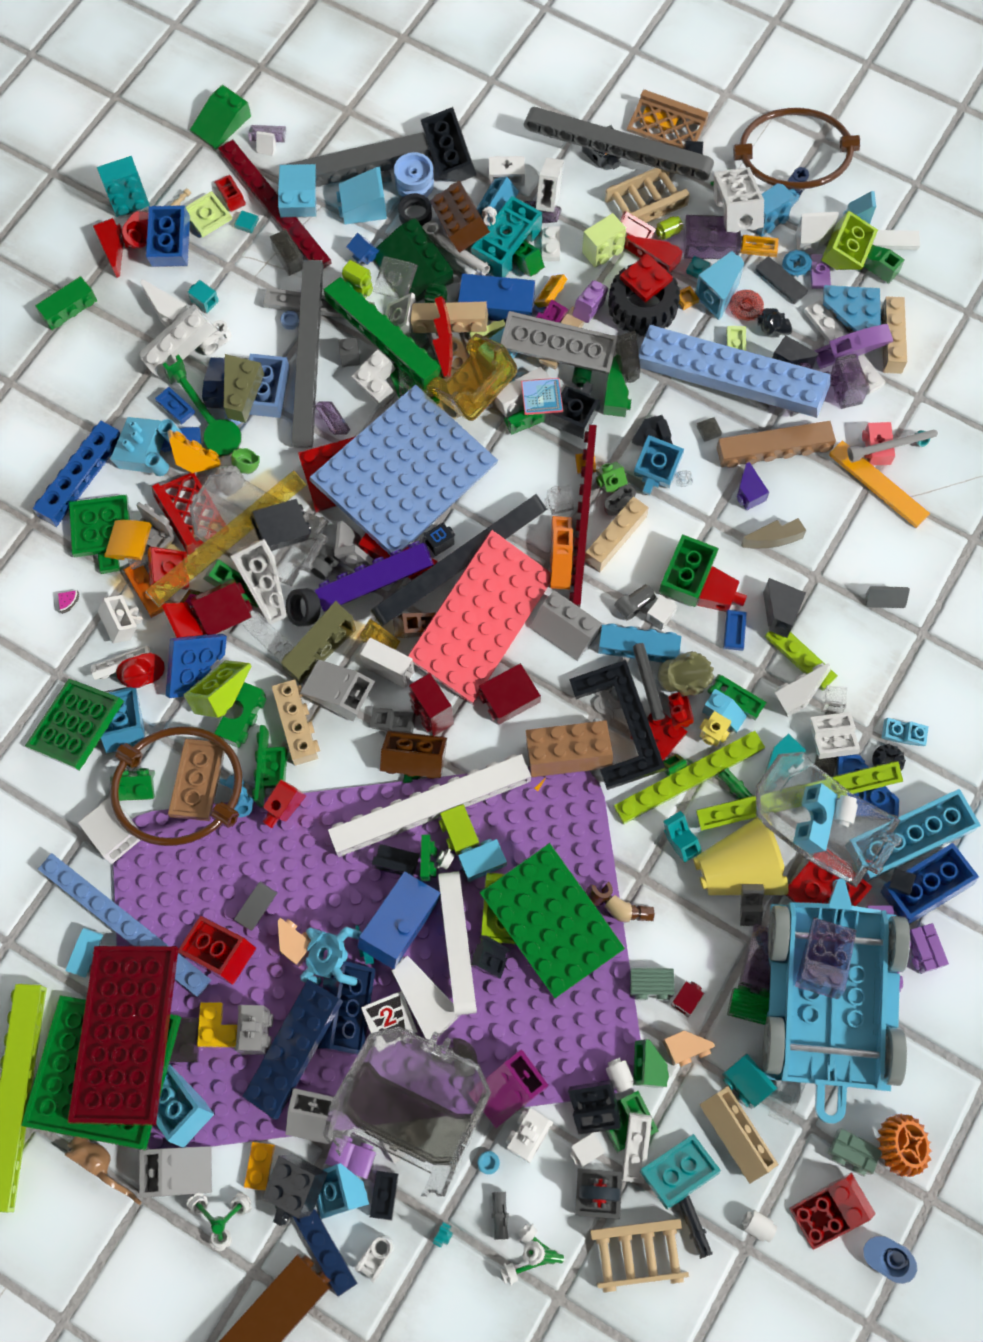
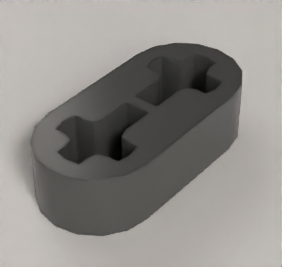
(617, 497)

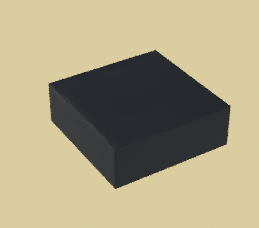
(902, 881)

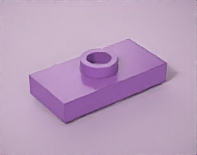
(819, 272)

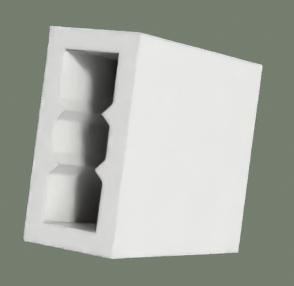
(549, 184)
(387, 662)
(107, 832)

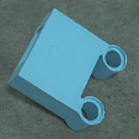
(141, 444)

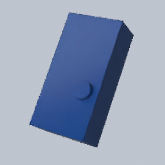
(499, 293)
(935, 883)
(398, 920)

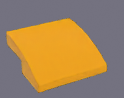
(128, 539)

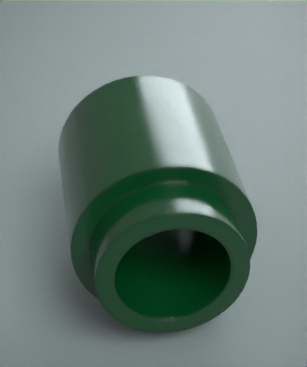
(581, 376)

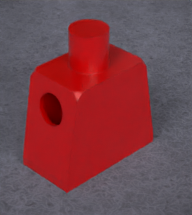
(720, 591)
(287, 797)

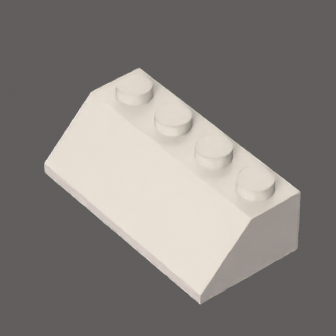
(178, 338)

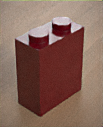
(222, 607)
(509, 694)

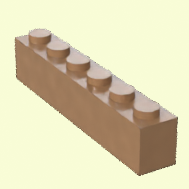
(776, 444)

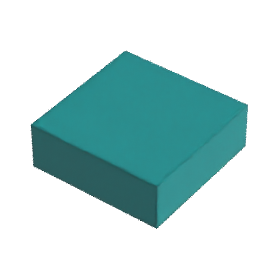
(246, 221)

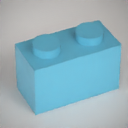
(482, 860)

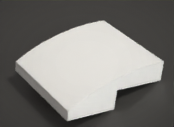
(834, 735)

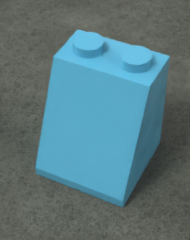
(362, 198)
(719, 283)

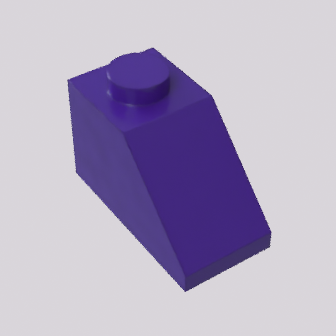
(751, 488)

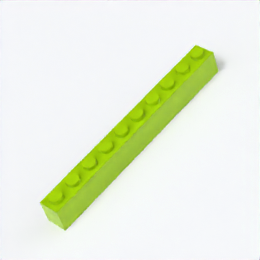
(17, 1083)

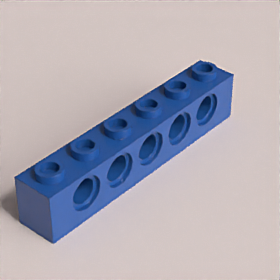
(77, 482)

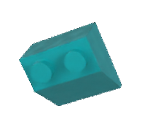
(748, 1081)

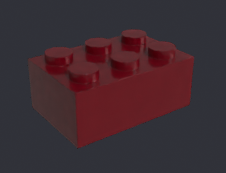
(431, 705)

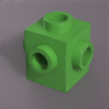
(611, 477)

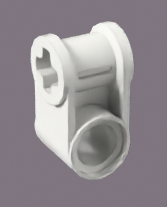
(217, 338)
(374, 1259)

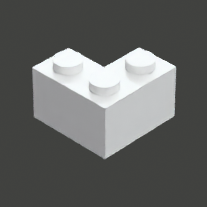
(372, 377)

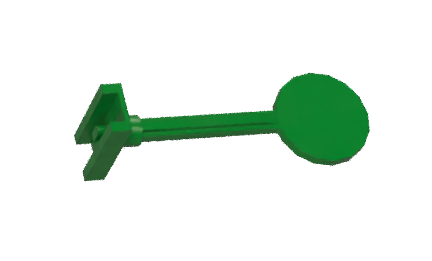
(221, 434)

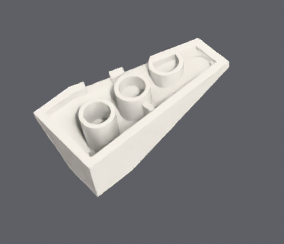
(260, 574)

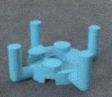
(336, 955)

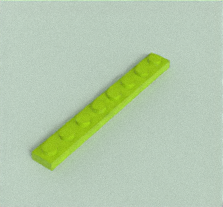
(689, 777)

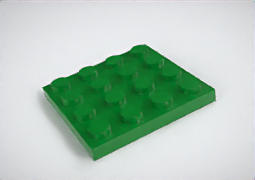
(74, 724)

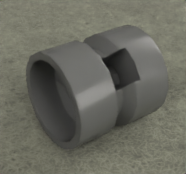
(324, 562)

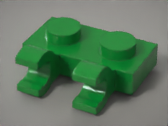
(427, 849)

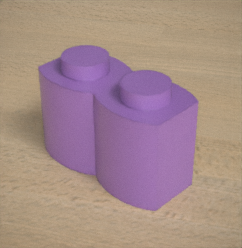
(355, 1158)

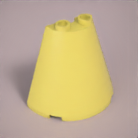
(743, 858)

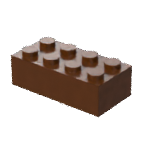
(459, 216)

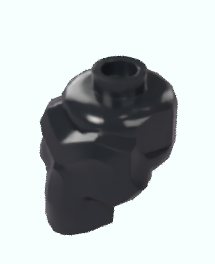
(774, 323)

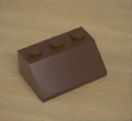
(413, 754)

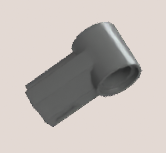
(631, 604)

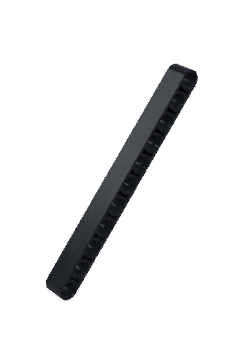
(455, 561)

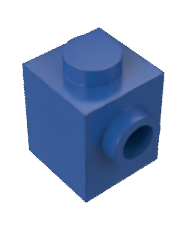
(362, 249)

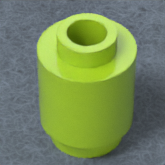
(669, 227)

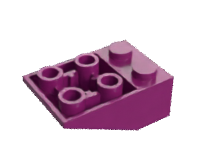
(512, 1088)

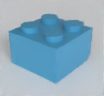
(777, 207)
(658, 463)

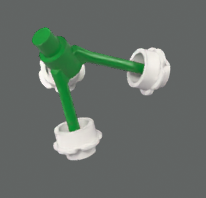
(220, 1237)
(534, 1253)

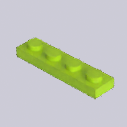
(799, 655)

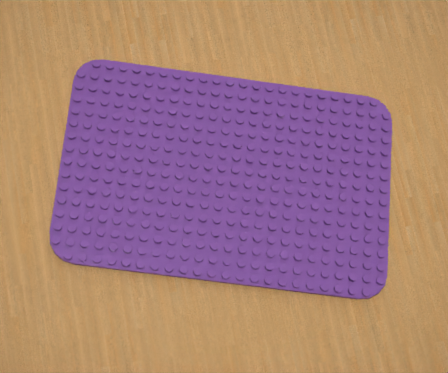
(213, 877)

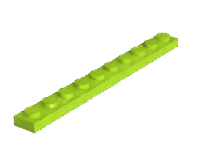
(746, 807)

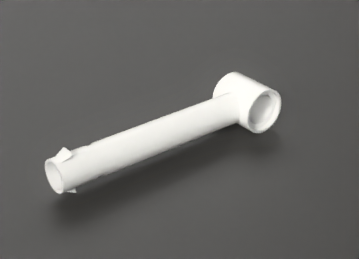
(433, 231)

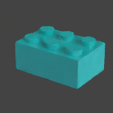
(123, 186)

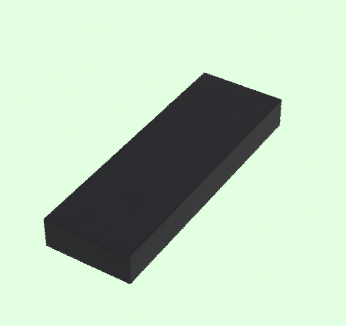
(781, 280)

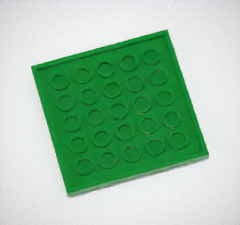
(54, 1081)

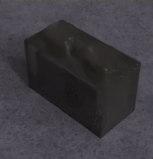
(287, 252)

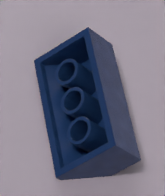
(349, 1025)

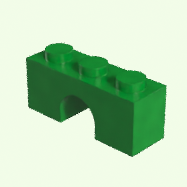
(236, 730)

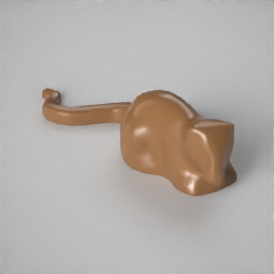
(95, 1160)

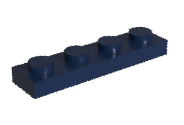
(326, 1252)

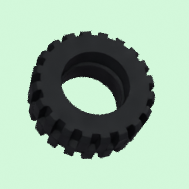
(640, 318)

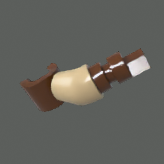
(618, 908)

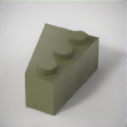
(241, 386)

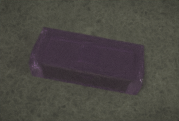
(278, 131)

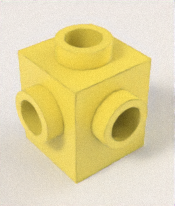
(715, 729)

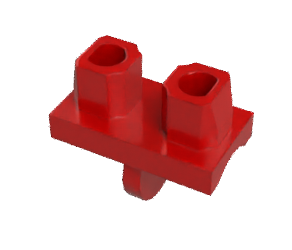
(680, 710)

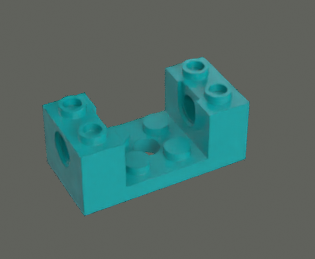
(497, 247)

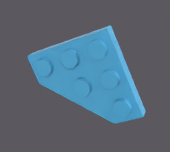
(854, 305)

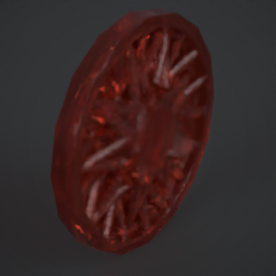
(746, 305)

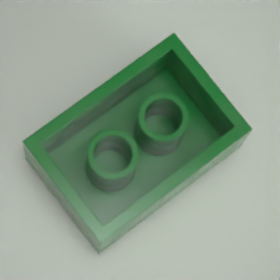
(688, 570)

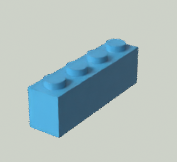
(497, 195)
(620, 642)

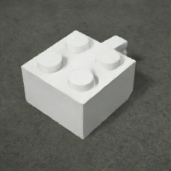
(529, 1135)

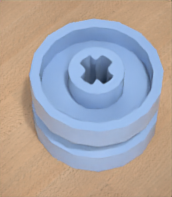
(414, 174)

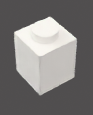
(661, 612)
(586, 1150)

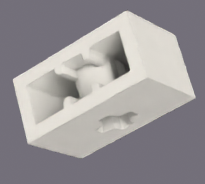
(508, 166)

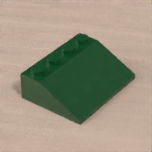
(413, 245)

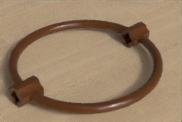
(848, 144)
(221, 813)

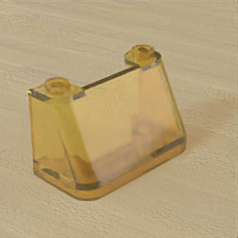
(478, 379)

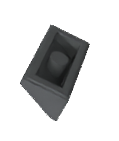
(887, 597)

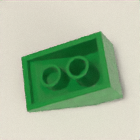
(221, 117)

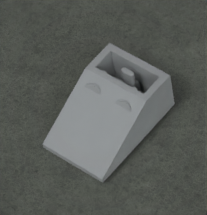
(337, 688)
(175, 1171)

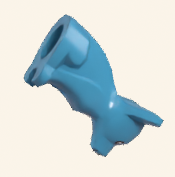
(244, 804)

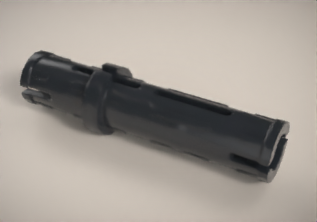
(696, 1231)

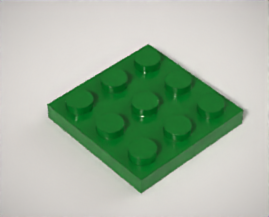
(94, 521)

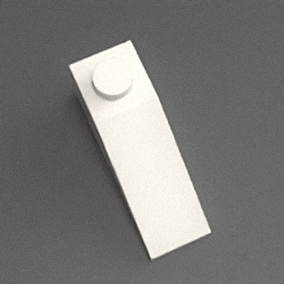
(165, 305)

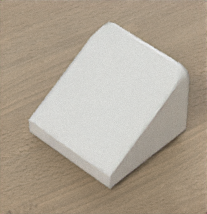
(265, 143)

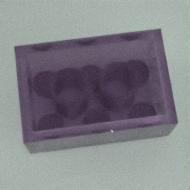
(707, 237)

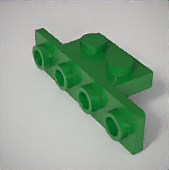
(270, 766)

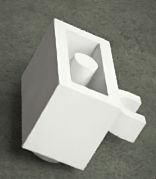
(118, 618)

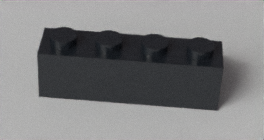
(448, 146)

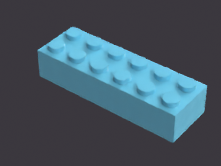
(929, 829)

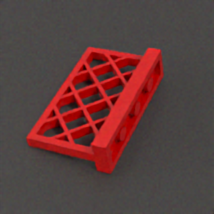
(173, 514)

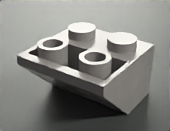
(308, 1115)

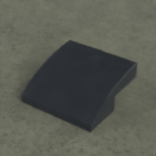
(594, 1107)

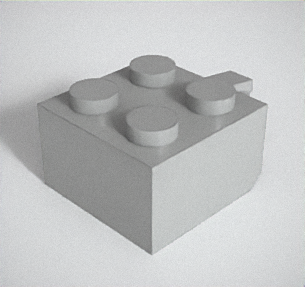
(253, 1030)

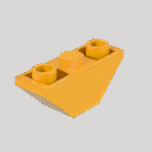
(191, 454)

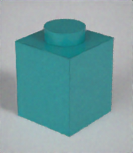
(203, 296)

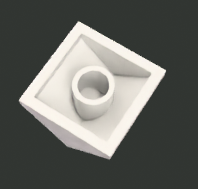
(400, 313)

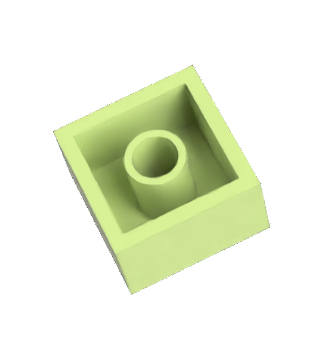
(604, 240)

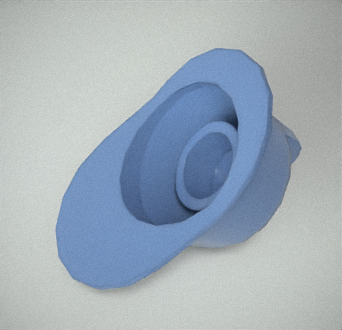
(890, 1259)

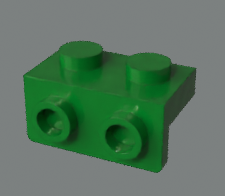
(520, 421)
(136, 785)

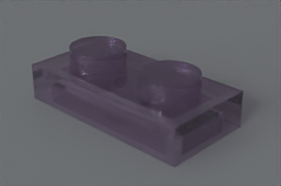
(332, 418)

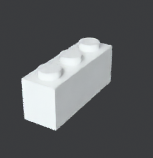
(511, 397)

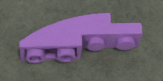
(854, 343)

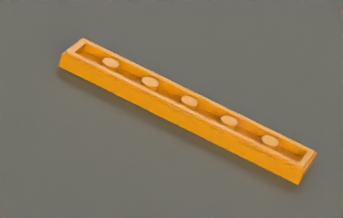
(880, 486)

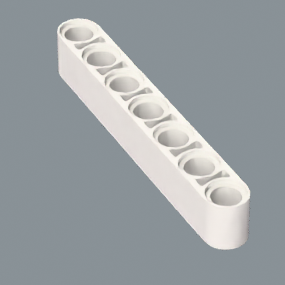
(457, 944)

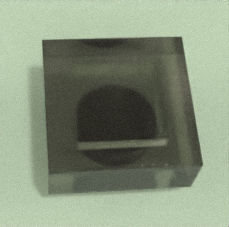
(709, 429)

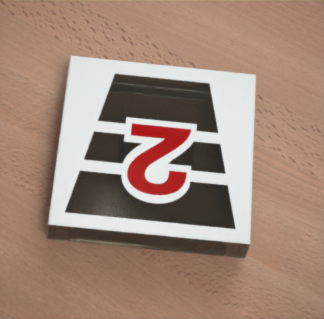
(388, 1014)

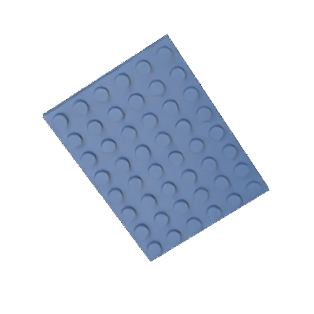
(403, 470)

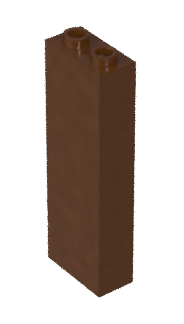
(281, 1304)

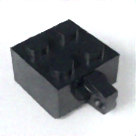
(578, 410)
(293, 1188)

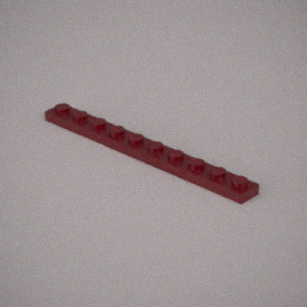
(269, 199)
(583, 508)

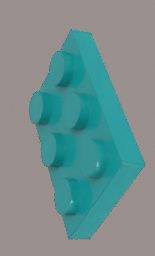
(680, 1171)

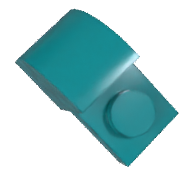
(681, 837)

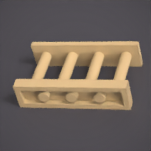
(653, 211)
(625, 1234)

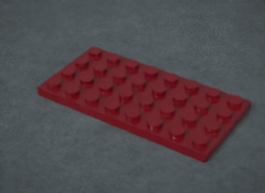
(124, 1036)

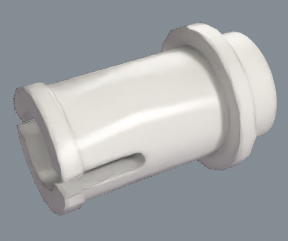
(488, 219)

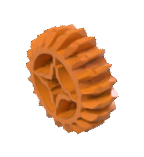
(904, 1145)

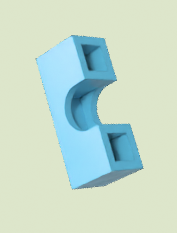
(821, 804)

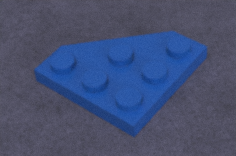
(191, 661)
(879, 797)

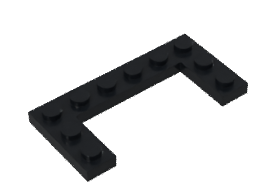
(649, 758)

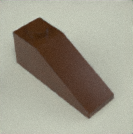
(411, 624)

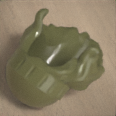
(686, 674)

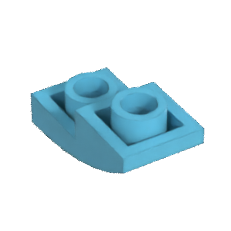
(906, 733)
(82, 954)

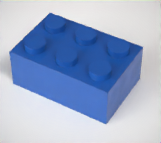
(168, 236)

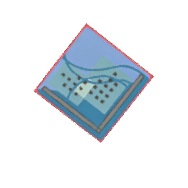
(542, 396)

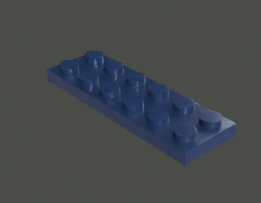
(292, 1049)

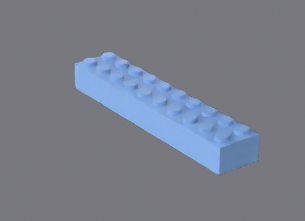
(734, 371)

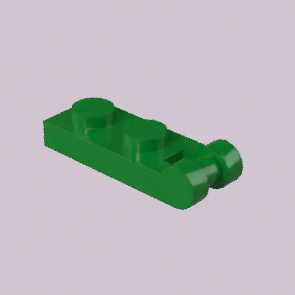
(748, 702)

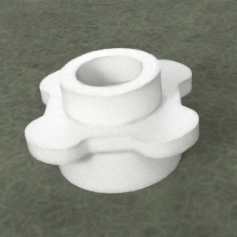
(445, 858)

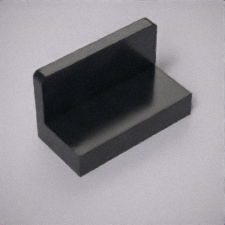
(395, 860)

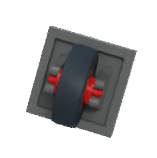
(598, 1193)

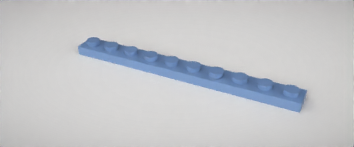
(118, 919)

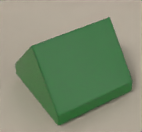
(674, 764)

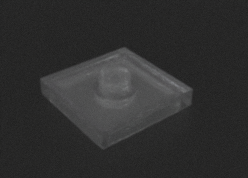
(395, 278)

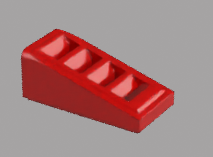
(230, 193)

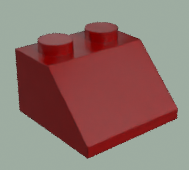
(183, 620)

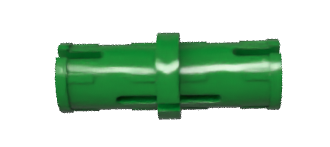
(734, 784)

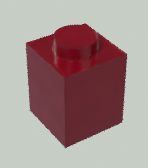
(687, 998)

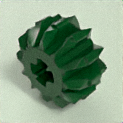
(434, 291)

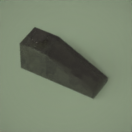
(628, 356)

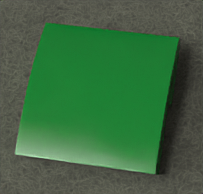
(630, 1104)

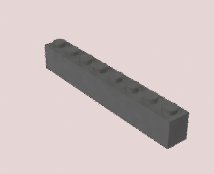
(355, 161)

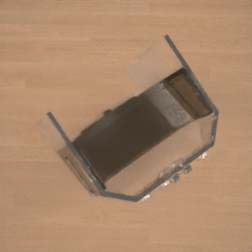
(411, 1103)

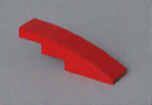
(443, 344)

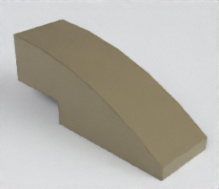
(775, 535)

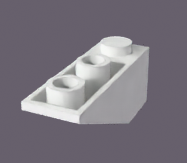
(800, 692)

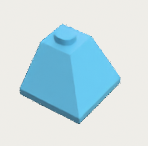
(341, 1192)

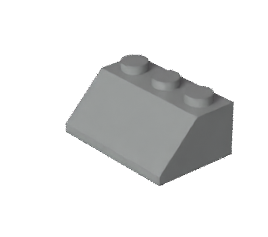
(566, 625)

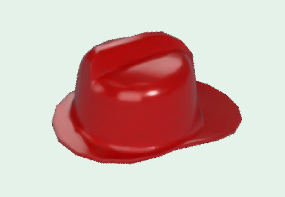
(135, 230)
(140, 670)

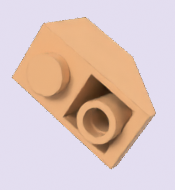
(292, 943)
(686, 1045)

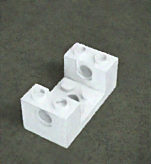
(739, 196)

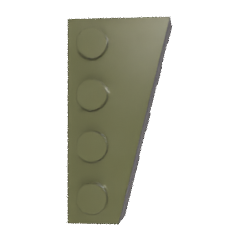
(319, 642)

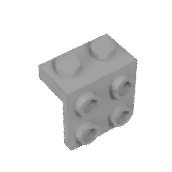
(161, 532)
(347, 547)

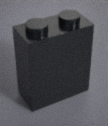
(281, 524)

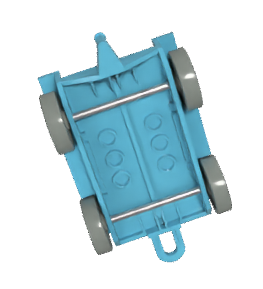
(842, 1039)

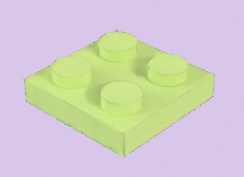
(208, 214)

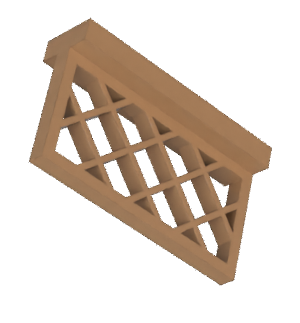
(669, 107)

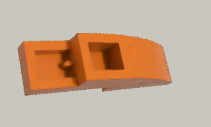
(561, 552)

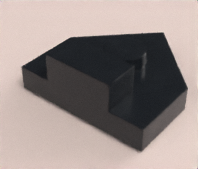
(655, 427)

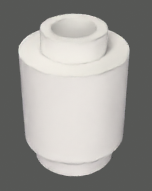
(845, 811)
(620, 1075)
(759, 1226)

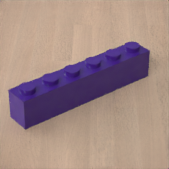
(375, 576)

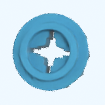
(792, 258)

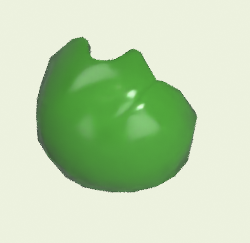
(245, 460)

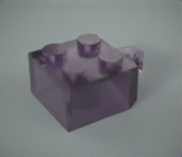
(848, 381)

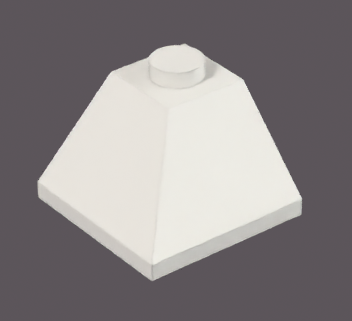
(815, 230)

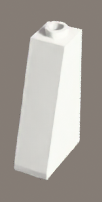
(425, 999)

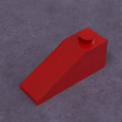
(112, 242)
(661, 251)

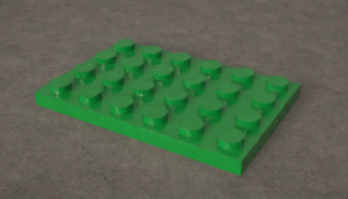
(552, 920)

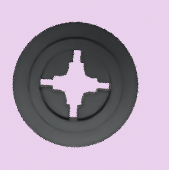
(880, 755)

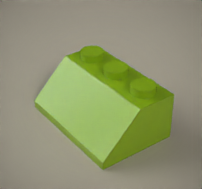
(849, 243)

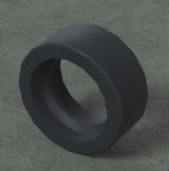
(413, 200)
(312, 604)

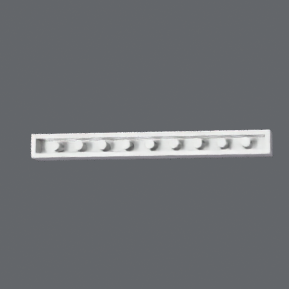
(428, 805)

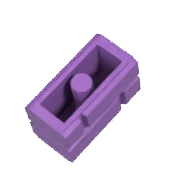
(590, 301)
(927, 949)

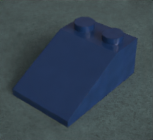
(214, 383)

